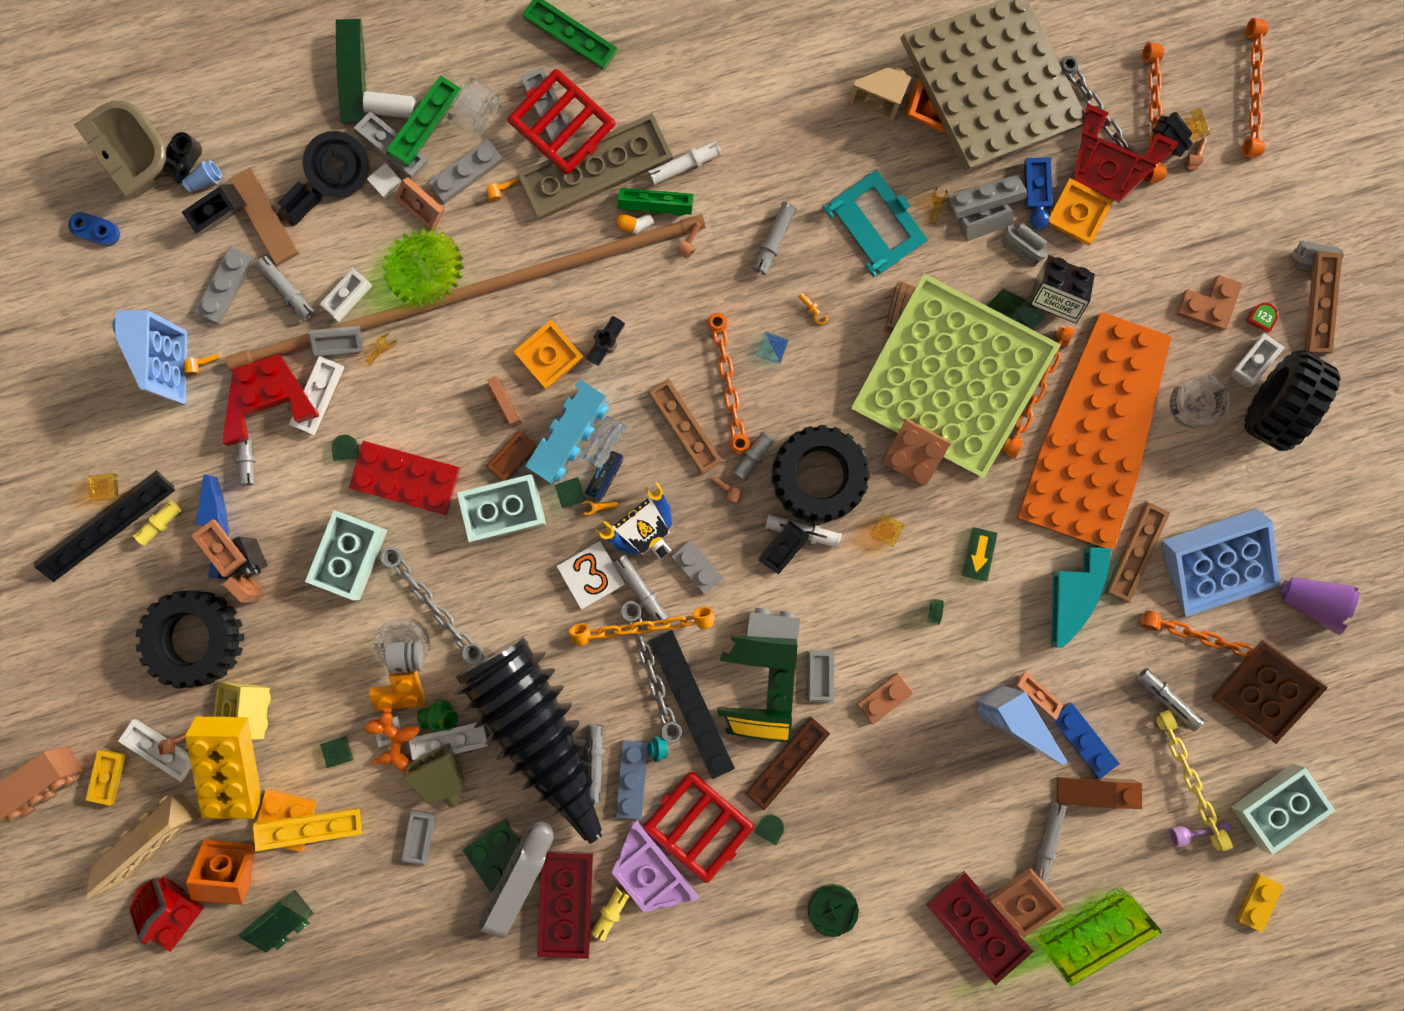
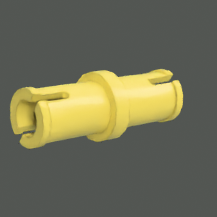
(157, 523)
(610, 913)

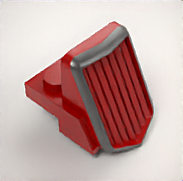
(162, 912)

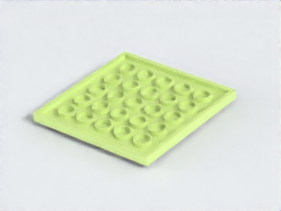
(956, 373)

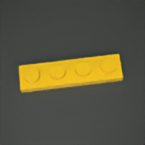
(307, 829)

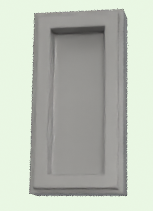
(336, 341)
(820, 676)
(418, 837)

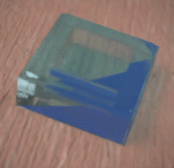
(772, 347)

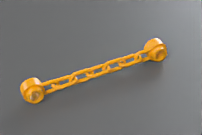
(702, 617)

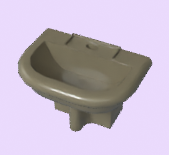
(125, 145)

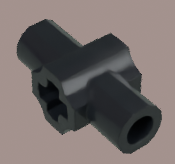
(611, 330)

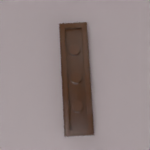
(787, 763)

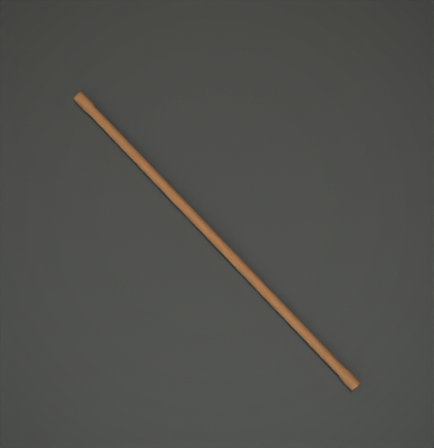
(682, 227)

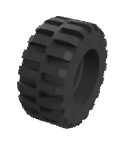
(1292, 400)
(852, 462)
(157, 639)

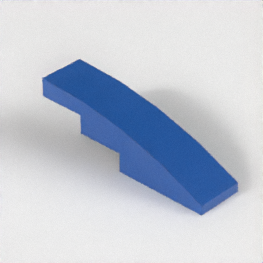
(212, 507)

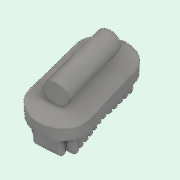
(1025, 244)
(1305, 252)

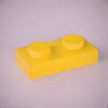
(105, 777)
(1259, 902)

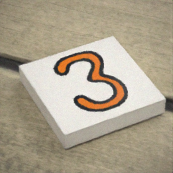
(591, 575)

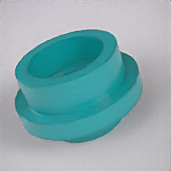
(658, 749)

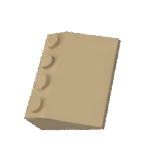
(141, 843)

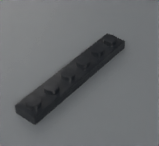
(104, 526)
(692, 704)

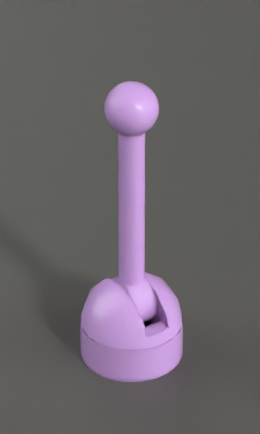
(1182, 836)

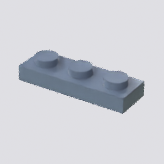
(632, 779)

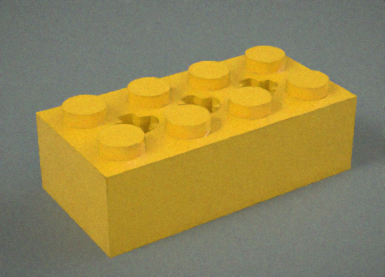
(224, 767)

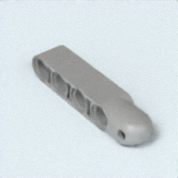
(516, 880)

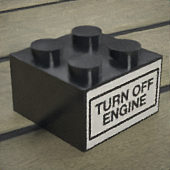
(1062, 289)

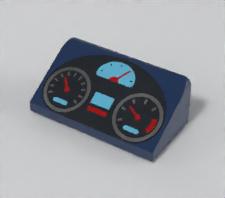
(603, 477)

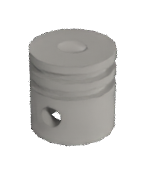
(404, 657)

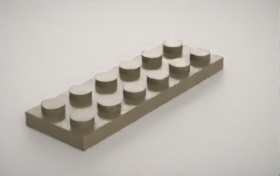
(619, 157)

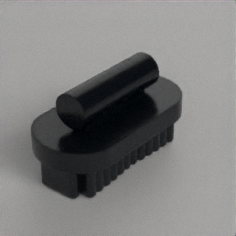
(1175, 129)
(298, 202)

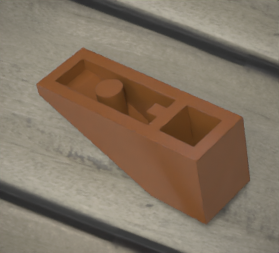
(1100, 792)

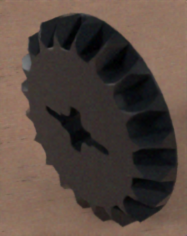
(326, 179)

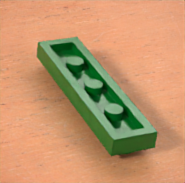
(570, 33)
(423, 122)

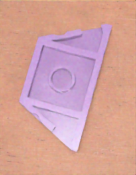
(649, 873)

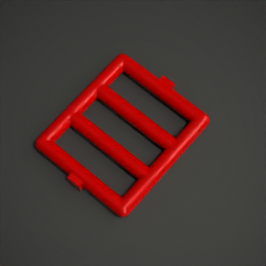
(550, 150)
(728, 811)

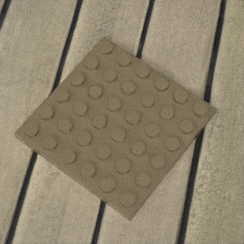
(993, 81)

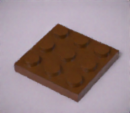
(1269, 691)

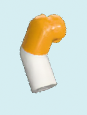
(634, 225)

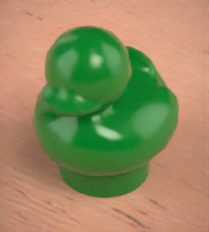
(438, 716)

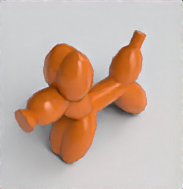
(397, 737)

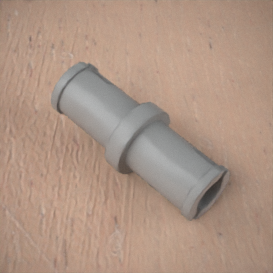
(753, 456)
(245, 462)

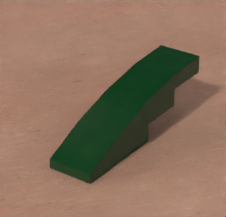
(350, 69)

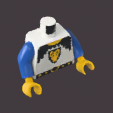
(643, 527)

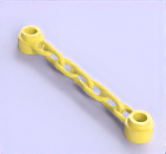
(1220, 838)

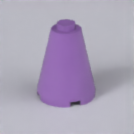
(1322, 601)

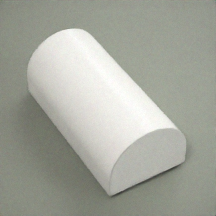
(389, 104)
(346, 295)
(1257, 361)

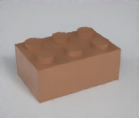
(37, 782)

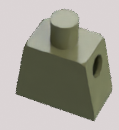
(436, 776)

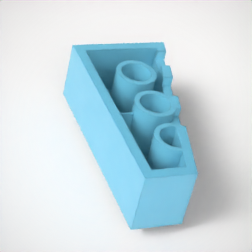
(568, 433)

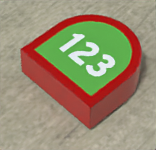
(1263, 317)

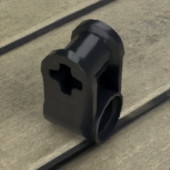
(180, 159)

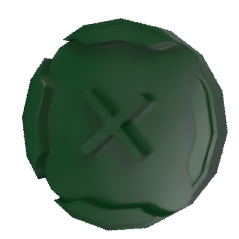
(833, 910)

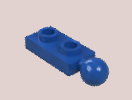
(1039, 190)

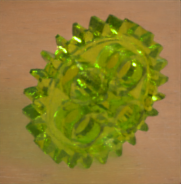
(403, 278)

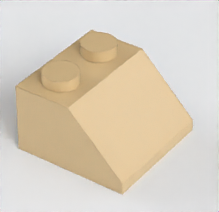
(880, 92)

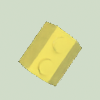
(244, 701)

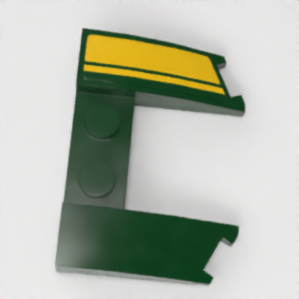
(780, 658)

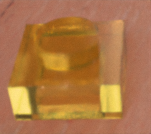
(1198, 123)
(103, 487)
(887, 530)

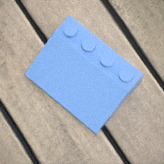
(153, 352)
(1222, 562)
(1016, 716)

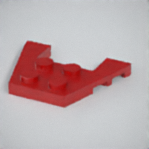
(1110, 167)
(259, 388)

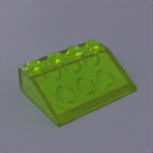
(1096, 936)

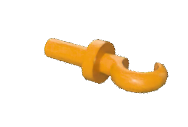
(812, 308)

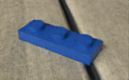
(1085, 741)

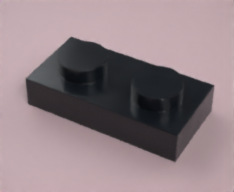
(783, 547)

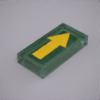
(979, 554)

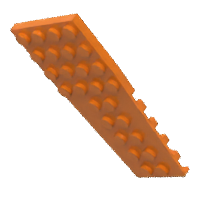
(1098, 435)

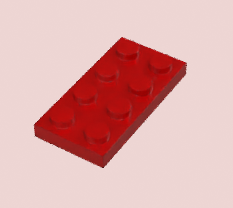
(404, 477)

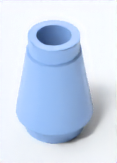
(202, 176)

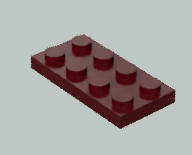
(565, 905)
(979, 928)

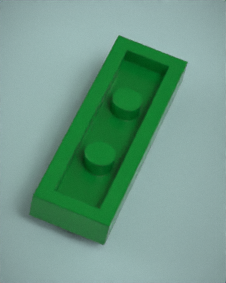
(655, 201)

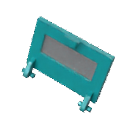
(877, 222)

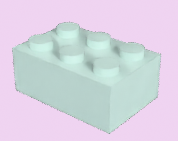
(501, 509)
(346, 555)
(1282, 808)

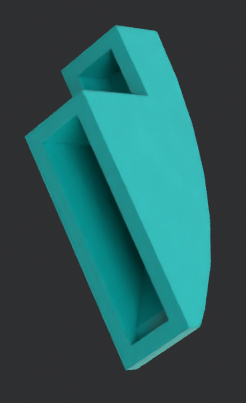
(1077, 595)

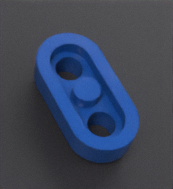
(92, 229)

